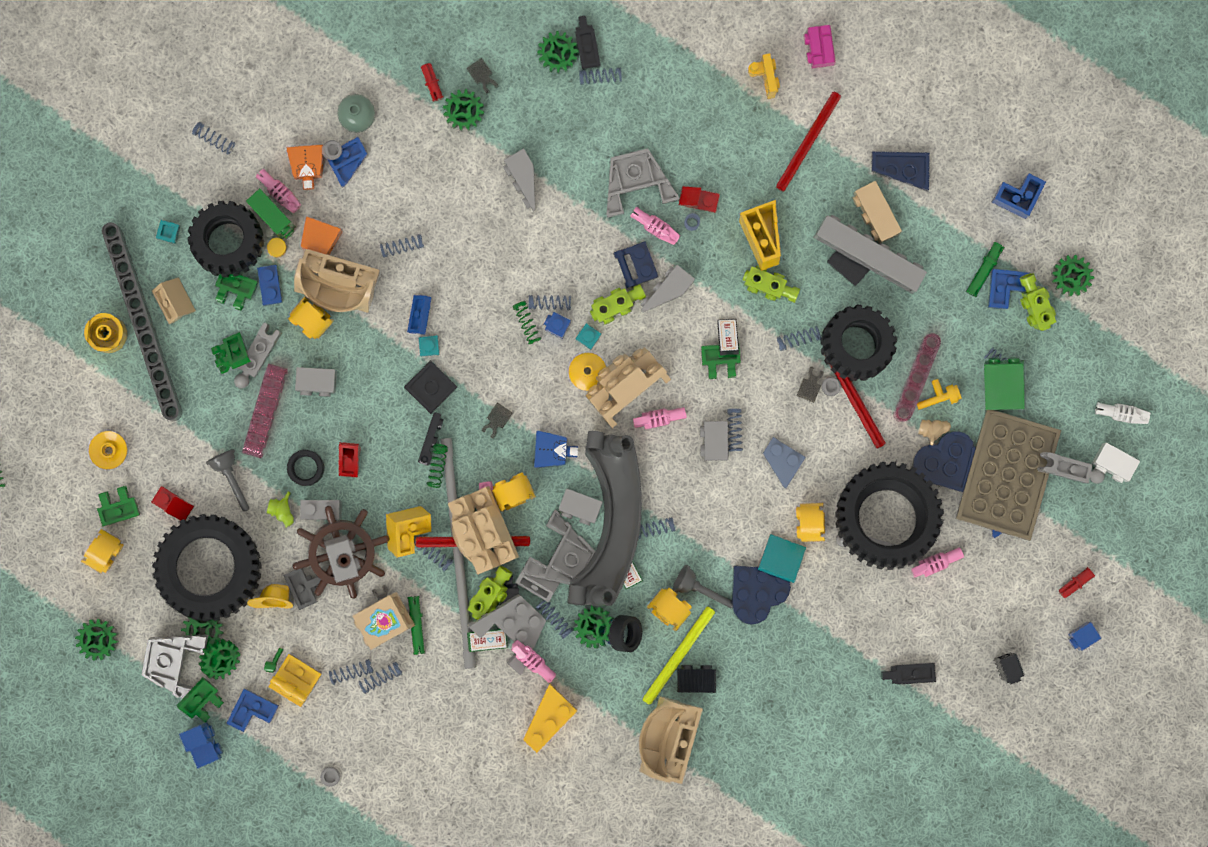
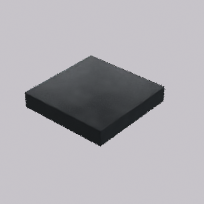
(847, 268)
(430, 387)

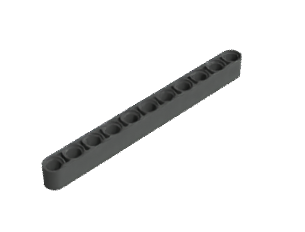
(135, 315)

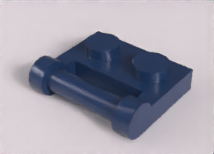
(642, 263)

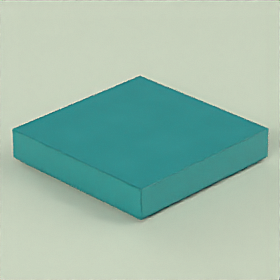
(782, 558)

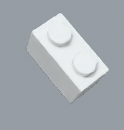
(1115, 462)

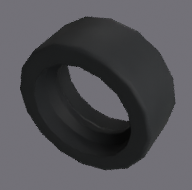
(305, 453)
(634, 635)

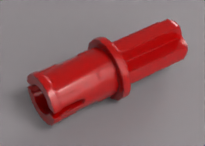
(431, 82)
(1076, 583)

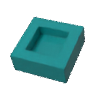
(168, 231)
(588, 336)
(428, 346)

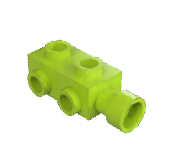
(764, 285)
(613, 307)
(1036, 310)
(490, 601)

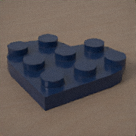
(946, 462)
(756, 593)

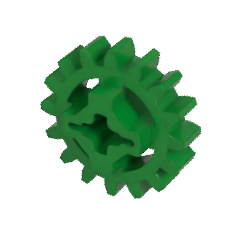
(566, 48)
(470, 105)
(1074, 282)
(590, 620)
(210, 625)
(101, 646)
(219, 659)

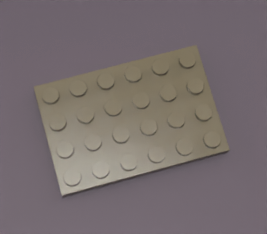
(1003, 479)

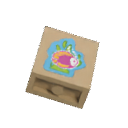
(383, 621)

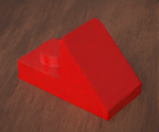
(699, 199)
(349, 459)
(172, 504)

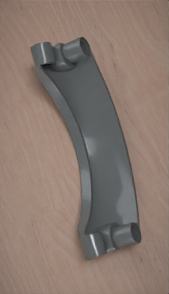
(620, 482)

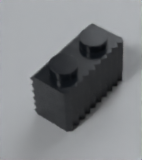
(1009, 668)
(696, 680)

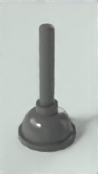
(224, 463)
(687, 581)

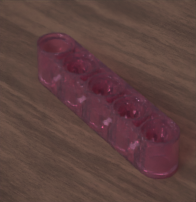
(921, 369)
(264, 409)

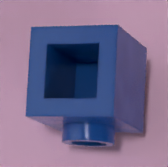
(557, 325)
(1084, 636)

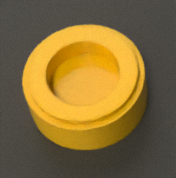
(276, 247)

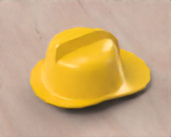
(272, 596)

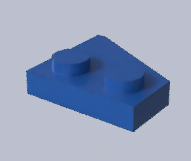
(351, 158)

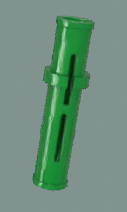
(983, 272)
(417, 631)

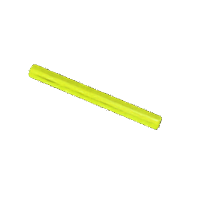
(678, 655)

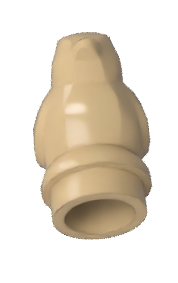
(934, 429)

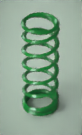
(515, 307)
(438, 449)

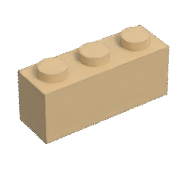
(876, 212)

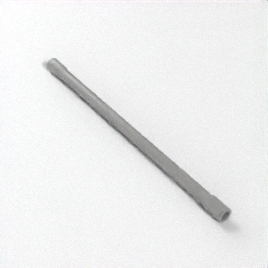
(469, 657)

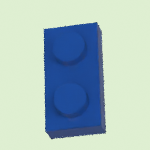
(269, 285)
(419, 314)

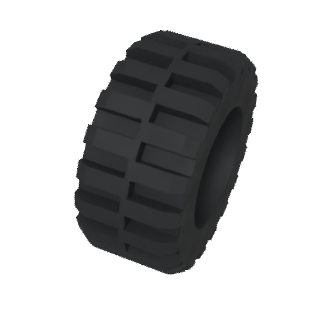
(212, 219)
(875, 326)

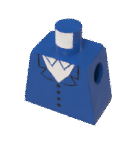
(552, 450)

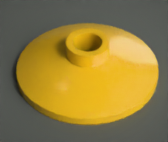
(577, 367)
(98, 448)

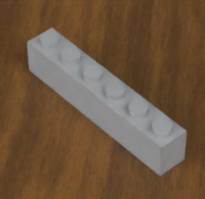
(870, 254)

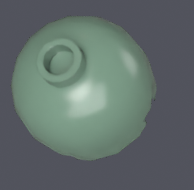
(356, 113)

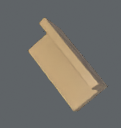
(173, 300)

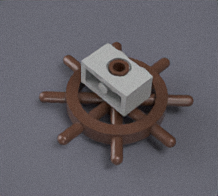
(344, 566)

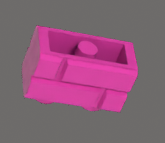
(820, 46)

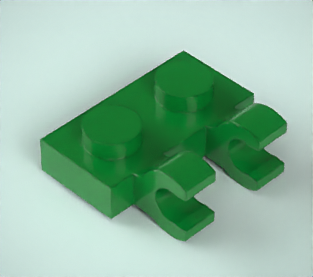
(239, 285)
(235, 350)
(712, 357)
(118, 511)
(197, 697)

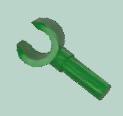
(271, 666)

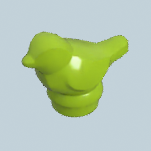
(281, 510)

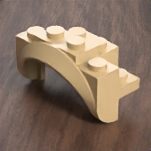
(337, 282)
(624, 382)
(481, 530)
(668, 739)

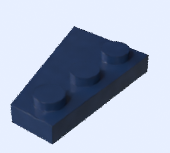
(904, 167)

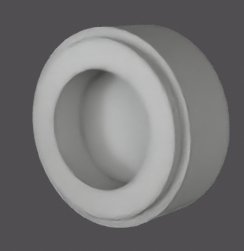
(331, 150)
(831, 386)
(330, 776)

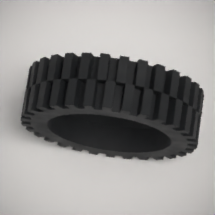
(911, 487)
(233, 594)

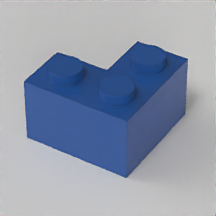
(1020, 200)
(201, 744)

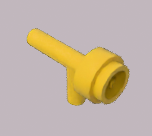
(952, 394)

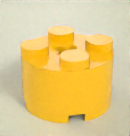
(311, 318)
(101, 323)
(513, 492)
(811, 522)
(101, 552)
(669, 608)

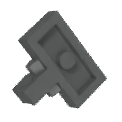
(302, 587)

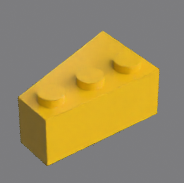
(762, 233)
(549, 718)

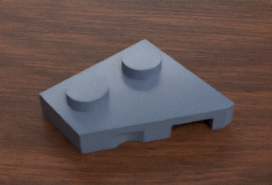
(783, 460)

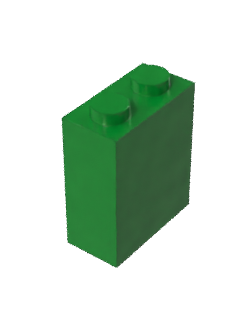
(271, 214)
(1004, 384)

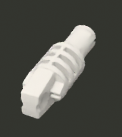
(1123, 413)

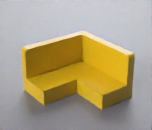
(403, 527)

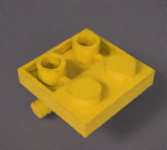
(766, 68)
(295, 680)

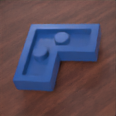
(1000, 286)
(249, 705)

